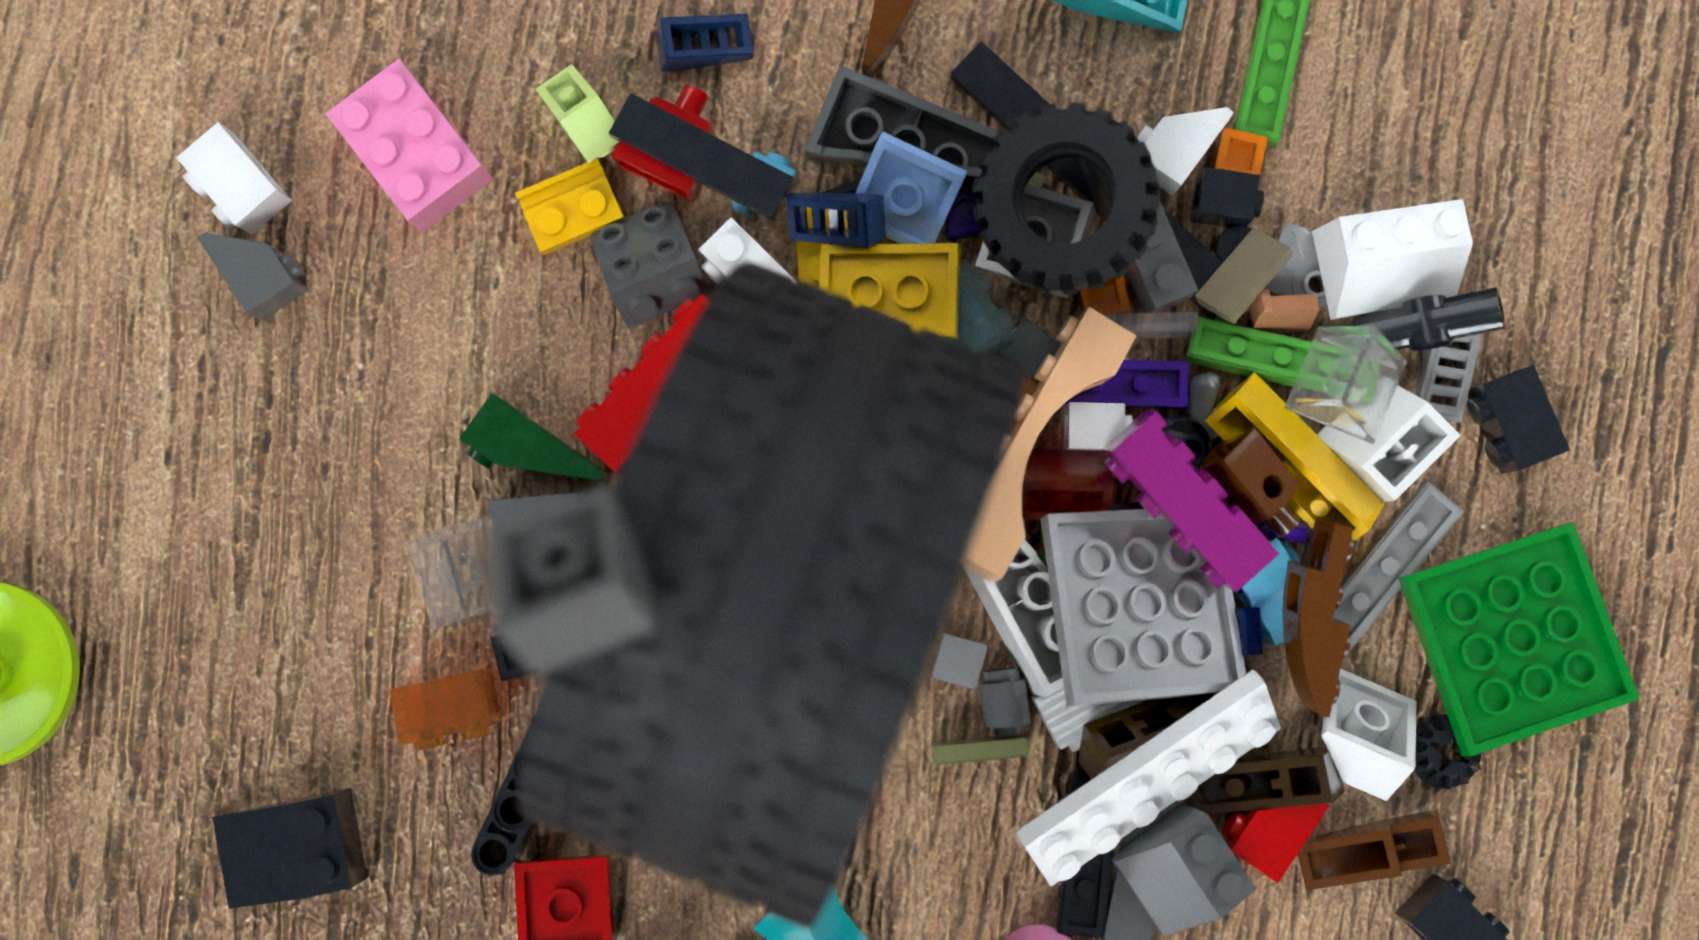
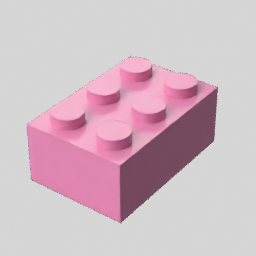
(409, 146)

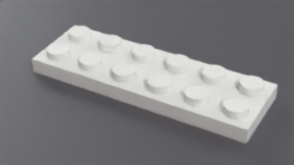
(1151, 779)

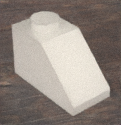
(1181, 142)

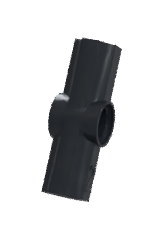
(1437, 320)

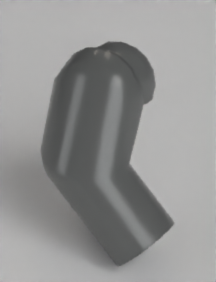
(1201, 399)

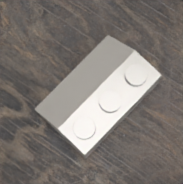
(1392, 256)

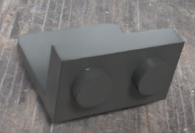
(648, 263)

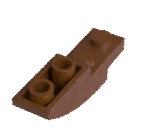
(1311, 634)

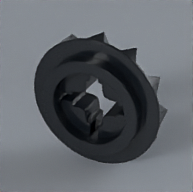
(1427, 759)

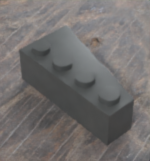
(864, 108)

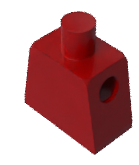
(688, 108)

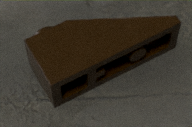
(1122, 732)
(1272, 782)

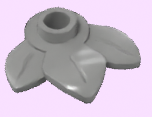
(1302, 266)

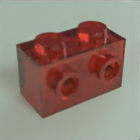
(1065, 483)

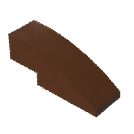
(1374, 851)

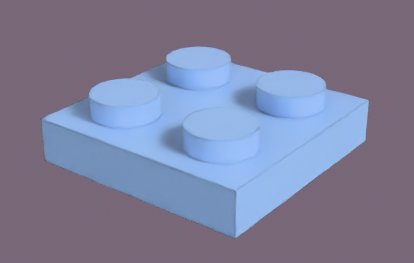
(914, 187)

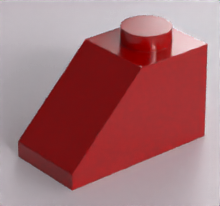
(1271, 836)

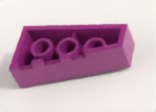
(1188, 501)

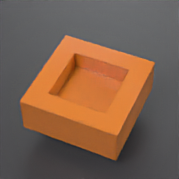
(1239, 151)
(1108, 299)

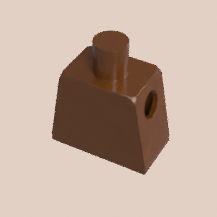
(1254, 480)

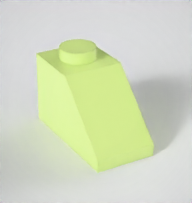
(579, 113)

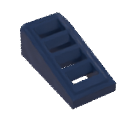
(704, 56)
(864, 218)

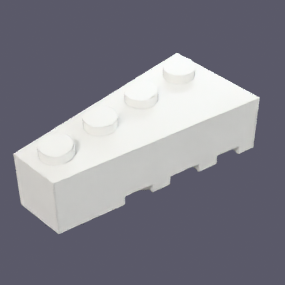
(1025, 619)

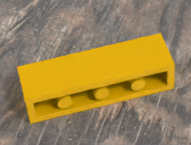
(1325, 482)

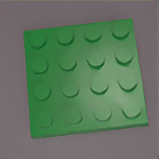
(1518, 639)

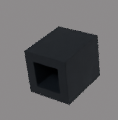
(1226, 198)

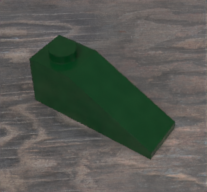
(516, 442)

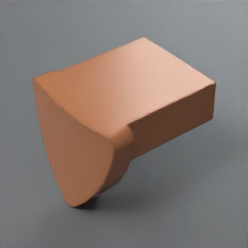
(1283, 313)

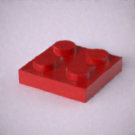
(564, 898)

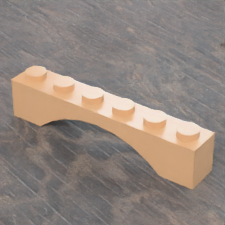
(1087, 358)

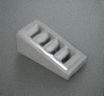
(1462, 375)

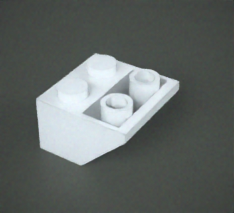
(1405, 447)

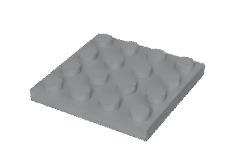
(1135, 611)

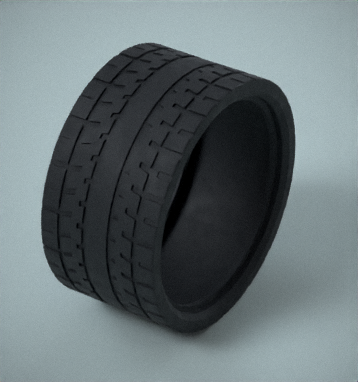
(800, 553)

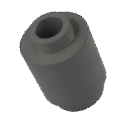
(1004, 701)

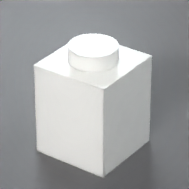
(1092, 424)

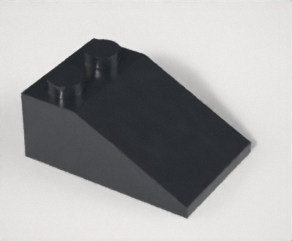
(290, 849)

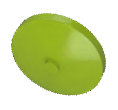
(35, 672)

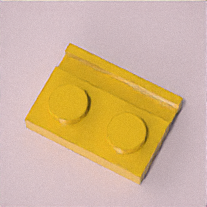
(569, 206)

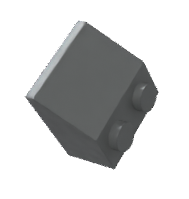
(569, 582)
(1183, 871)

